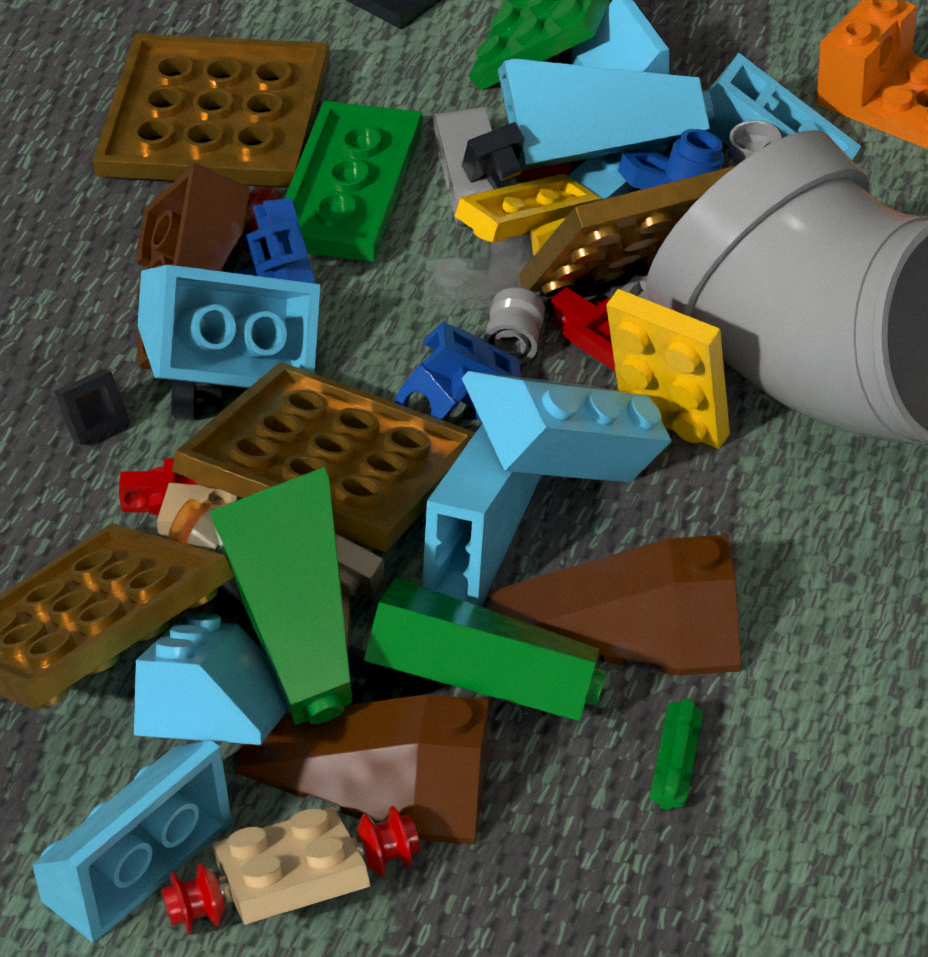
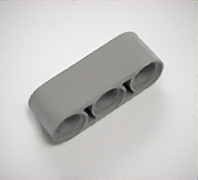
(451, 135)

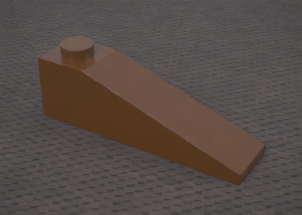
(192, 226)
(645, 605)
(403, 752)

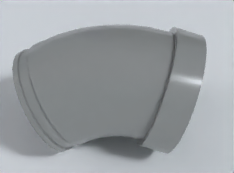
(809, 287)

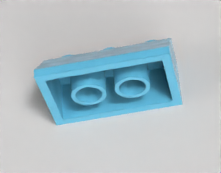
(225, 324)
(567, 427)
(206, 685)
(136, 839)

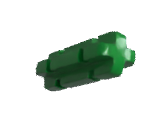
(676, 755)

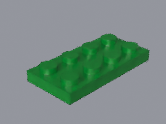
(352, 177)

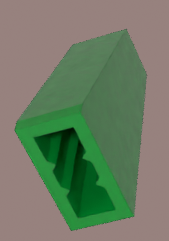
(291, 588)
(482, 651)

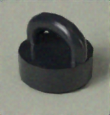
(185, 397)

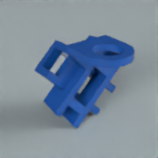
(281, 244)
(443, 370)

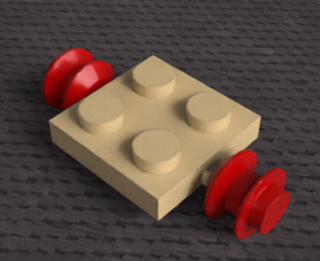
(290, 866)

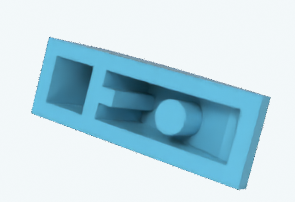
(750, 94)

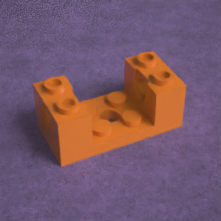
(872, 70)

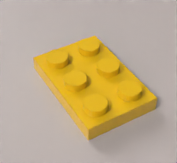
(673, 363)

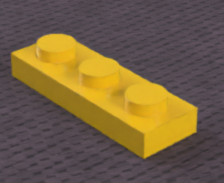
(522, 206)

